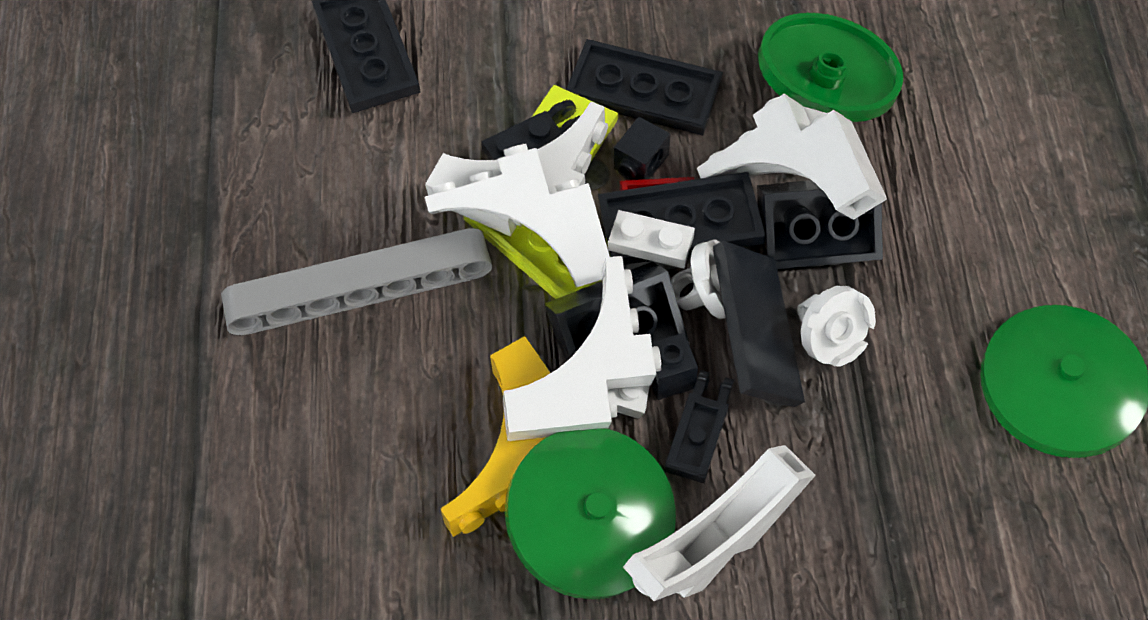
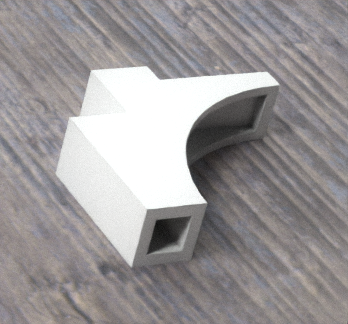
(820, 151)
(561, 161)
(562, 219)
(608, 359)
(729, 526)

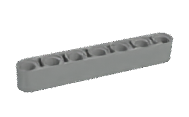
(355, 281)

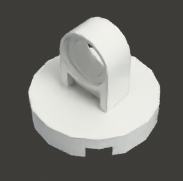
(705, 279)
(836, 324)

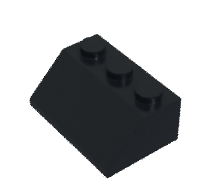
(808, 230)
(652, 296)

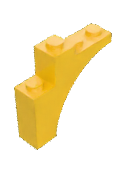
(513, 368)

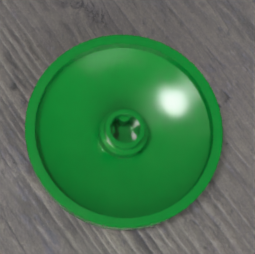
(830, 65)
(1064, 381)
(585, 509)

